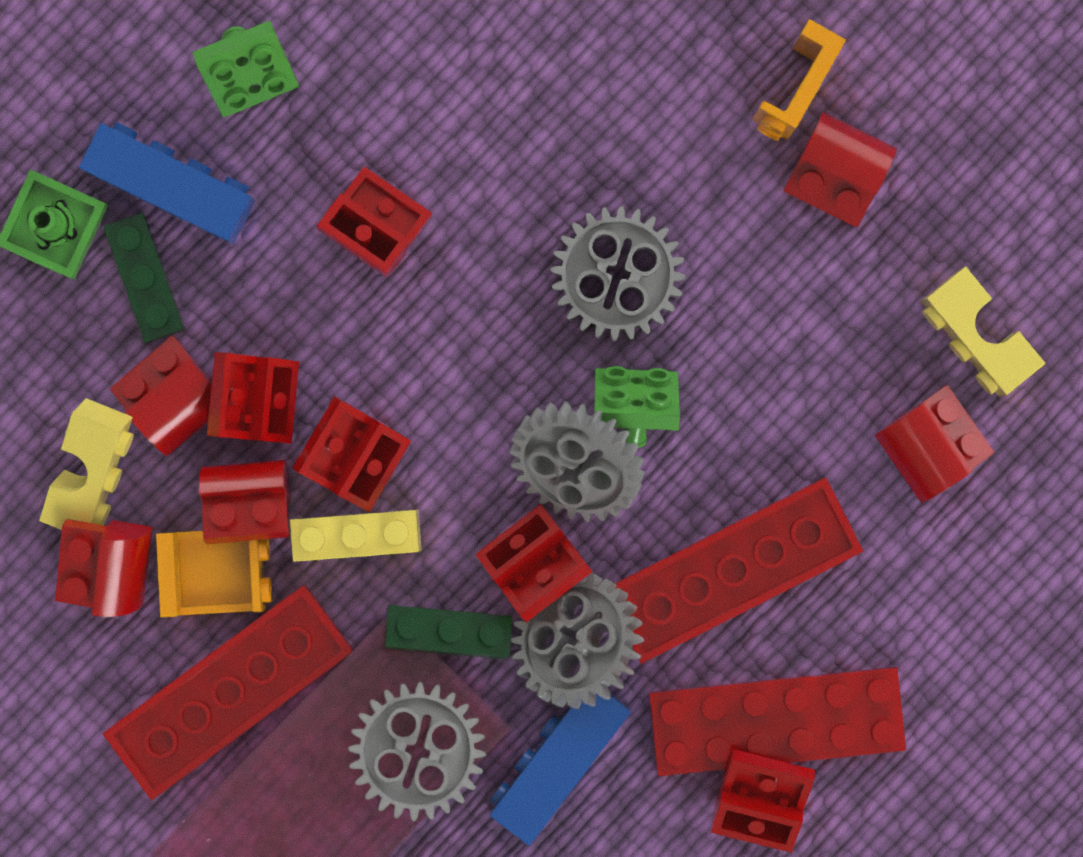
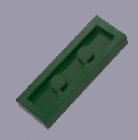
(144, 278)
(447, 632)

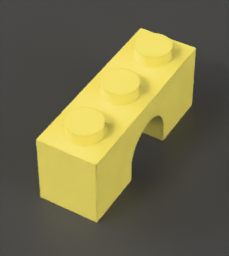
(954, 309)
(99, 439)
(355, 535)

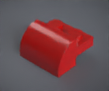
(840, 169)
(374, 222)
(166, 396)
(252, 398)
(934, 444)
(351, 454)
(245, 501)
(533, 563)
(104, 566)
(762, 800)

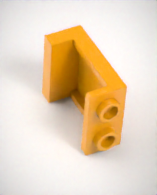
(822, 48)
(211, 576)

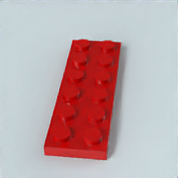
(739, 567)
(228, 692)
(778, 720)

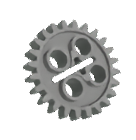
(581, 262)
(577, 461)
(598, 665)
(453, 763)

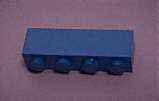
(168, 183)
(555, 766)

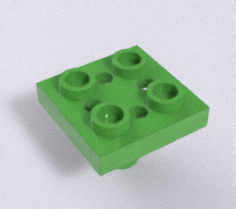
(241, 62)
(37, 218)
(638, 400)

